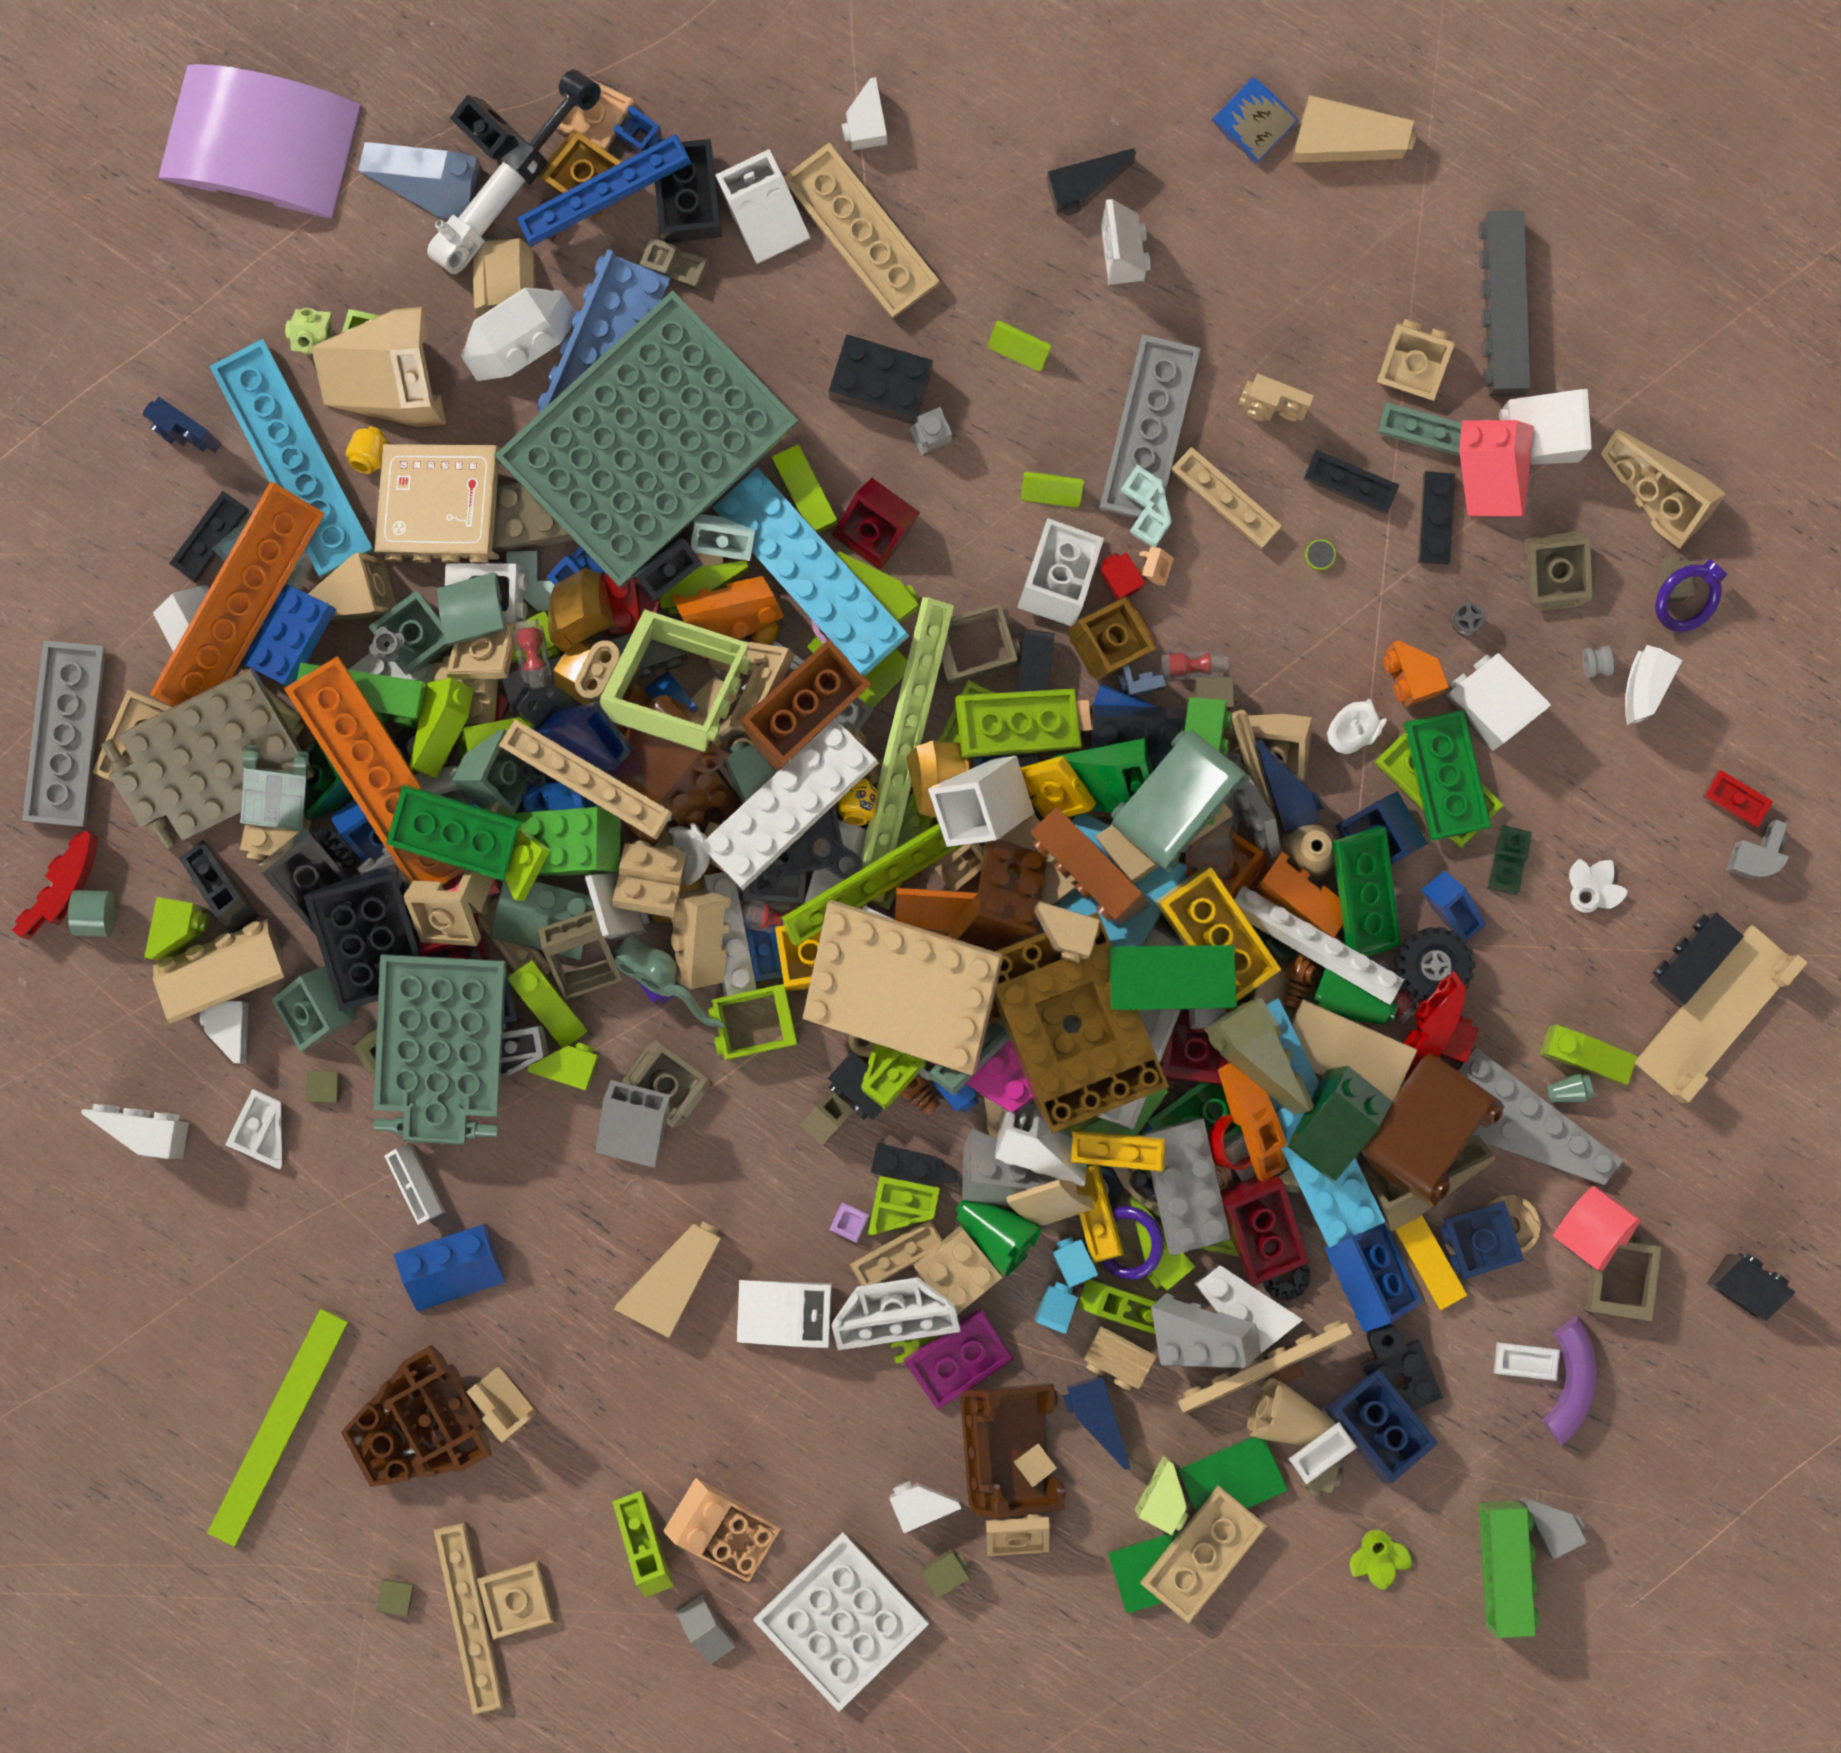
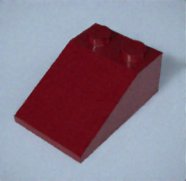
(1191, 1054)
(1263, 1228)

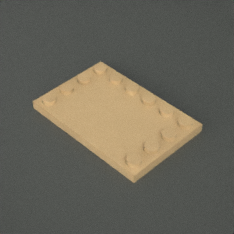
(902, 987)

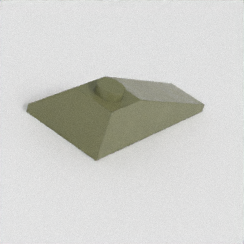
(1252, 1044)

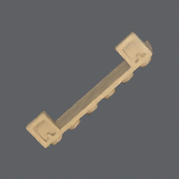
(1717, 1014)

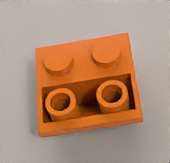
(1415, 673)

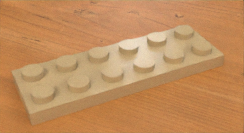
(861, 231)

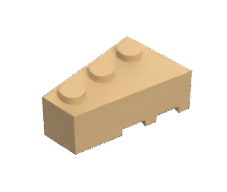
(698, 937)

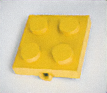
(1056, 785)

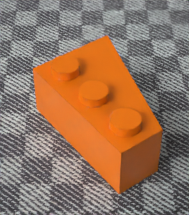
(733, 610)
(1299, 896)

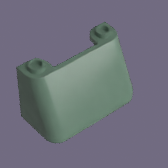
(1178, 799)

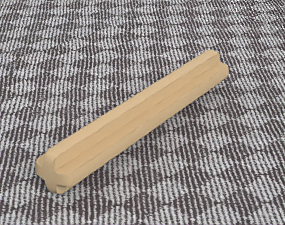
(1251, 756)

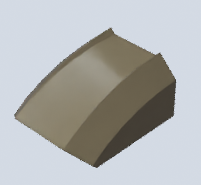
(1559, 570)
(668, 1073)

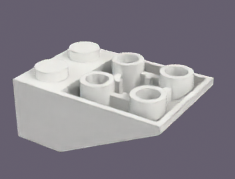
(762, 206)
(149, 1136)
(1029, 1143)
(784, 1313)

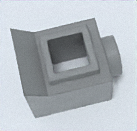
(931, 431)

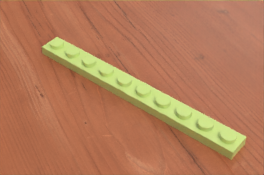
(907, 729)

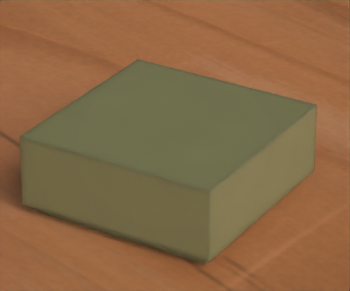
(322, 1087)
(395, 1597)

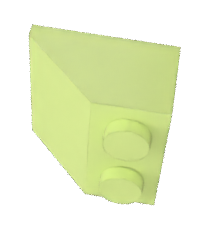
(1163, 1499)

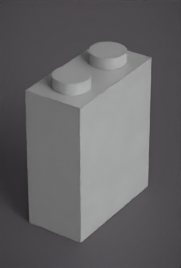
(632, 1123)

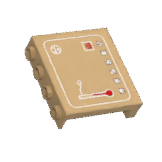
(437, 503)

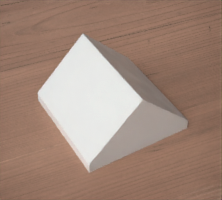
(177, 612)

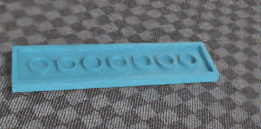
(290, 451)
(813, 573)
(1338, 1206)

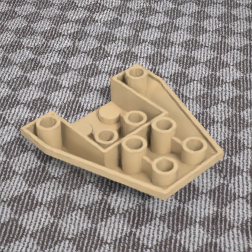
(380, 370)

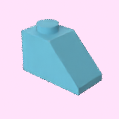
(1073, 1261)
(1056, 1307)

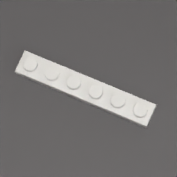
(1318, 946)

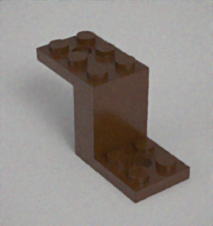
(697, 790)
(1004, 906)

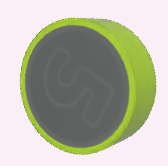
(1320, 555)

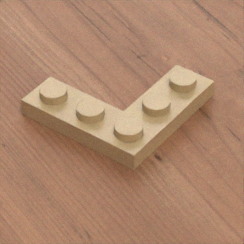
(767, 671)

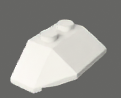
(517, 332)
(893, 1314)

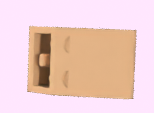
(721, 1530)

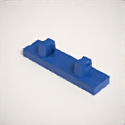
(552, 797)

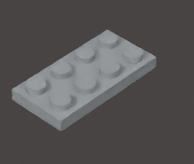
(1188, 1189)

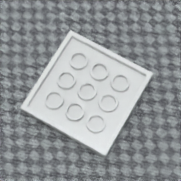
(840, 1621)

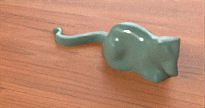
(657, 973)

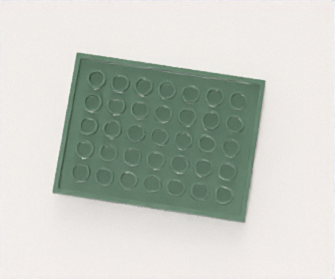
(646, 439)

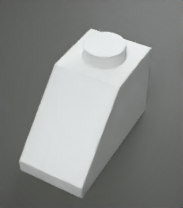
(865, 119)
(228, 1028)
(920, 1504)

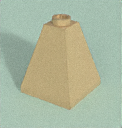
(358, 589)

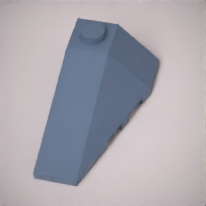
(430, 178)

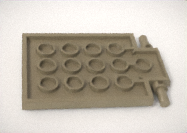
(193, 757)

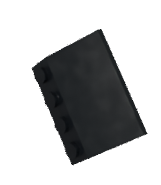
(356, 926)

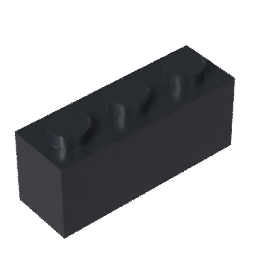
(1695, 958)

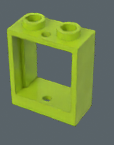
(723, 1042)

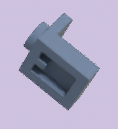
(1145, 682)

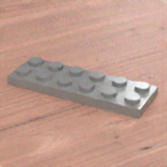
(1150, 418)
(64, 734)

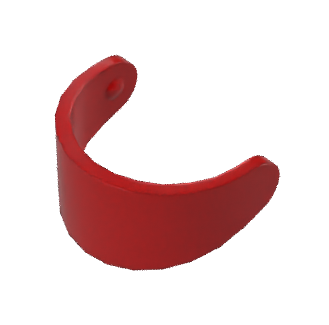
(1216, 1143)

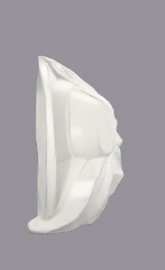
(1355, 727)
(696, 858)

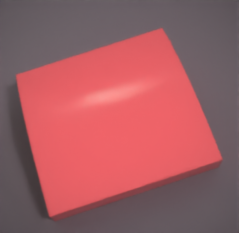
(1596, 1228)

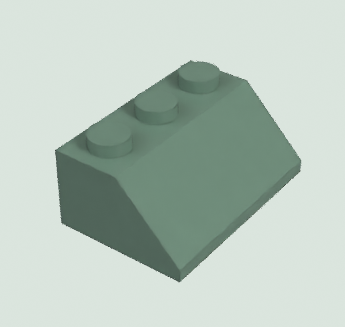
(544, 905)

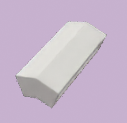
(414, 1183)

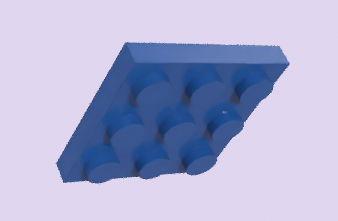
(288, 635)

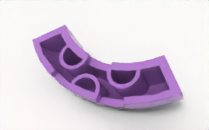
(1579, 1384)

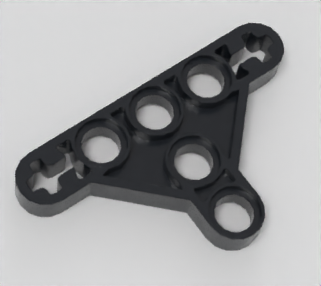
(803, 858)

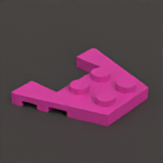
(1003, 1080)

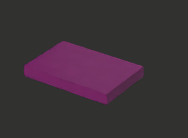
(958, 1359)

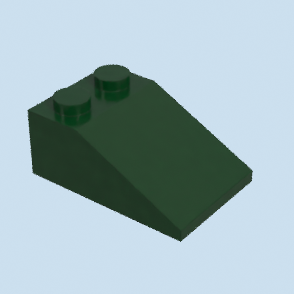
(1341, 1122)

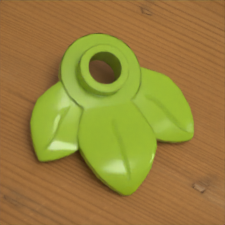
(1379, 1563)

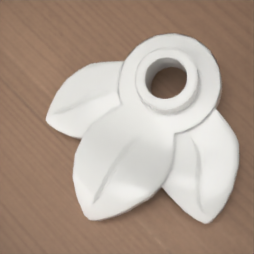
(1597, 883)

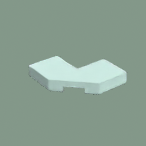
(1149, 493)
(538, 592)

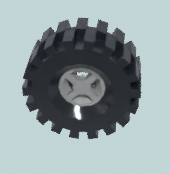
(1447, 954)

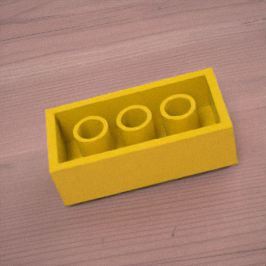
(1207, 915)

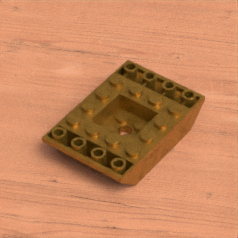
(1079, 1071)

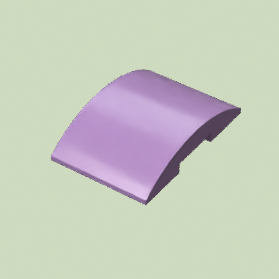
(260, 138)

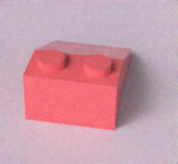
(1495, 466)

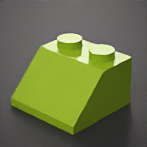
(174, 927)

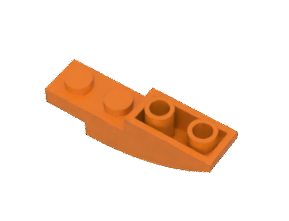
(1258, 1121)

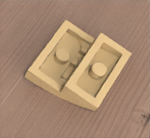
(1050, 1202)

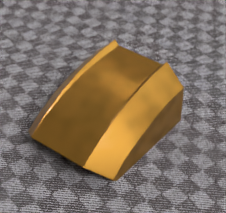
(576, 162)
(578, 609)
(1111, 638)
(570, 665)
(931, 765)

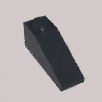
(1081, 182)
(218, 887)

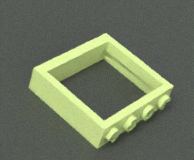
(688, 638)

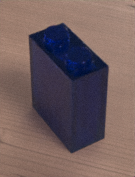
(589, 735)

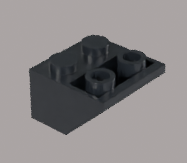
(1750, 1286)

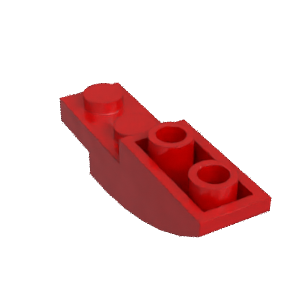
(67, 874)
(1436, 1019)

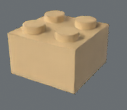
(958, 1269)

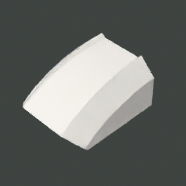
(1648, 682)

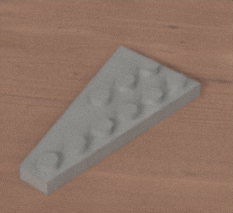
(1535, 1127)

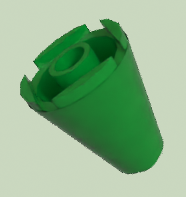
(1351, 1001)
(998, 1233)

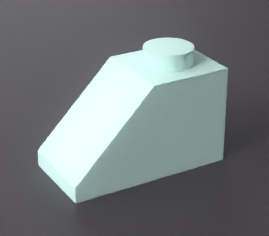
(721, 537)

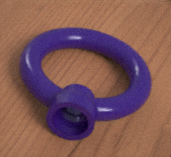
(1711, 574)
(1157, 1245)

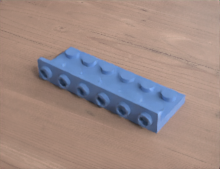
(611, 308)

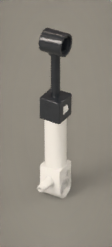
(521, 163)

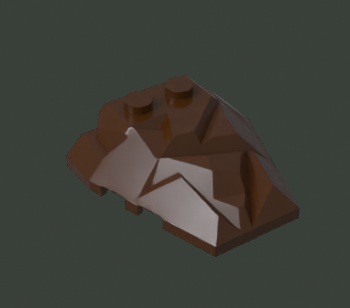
(418, 1424)

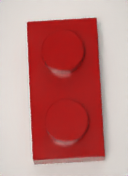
(624, 605)
(1737, 798)

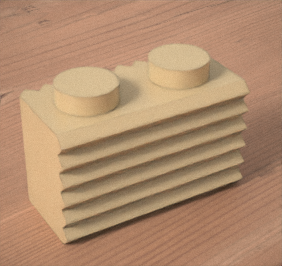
(1119, 1358)

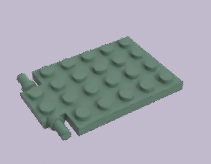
(439, 1047)

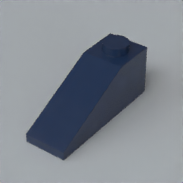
(1290, 794)
(1094, 1411)

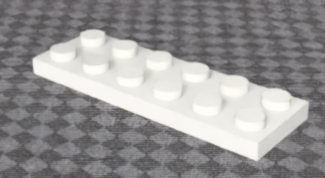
(789, 804)

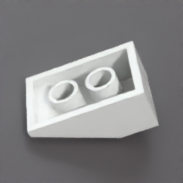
(1123, 244)
(1060, 572)
(613, 922)

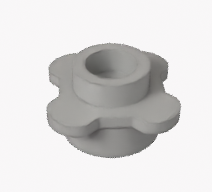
(382, 636)

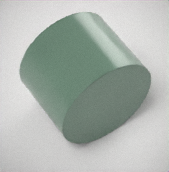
(92, 913)

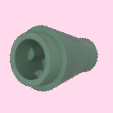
(1572, 1089)

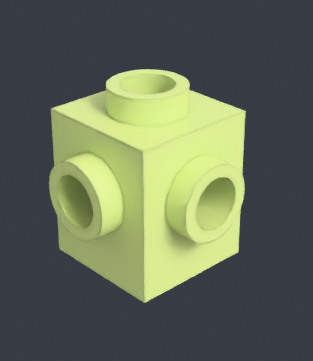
(308, 329)

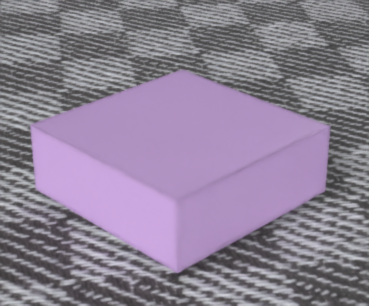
(849, 1222)

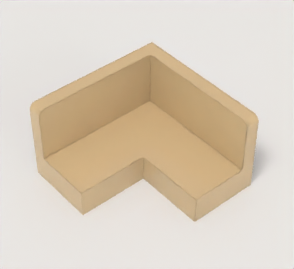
(502, 1404)

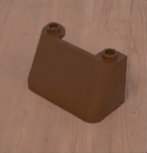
(660, 765)
(1429, 1128)
(997, 1431)

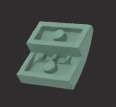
(471, 609)

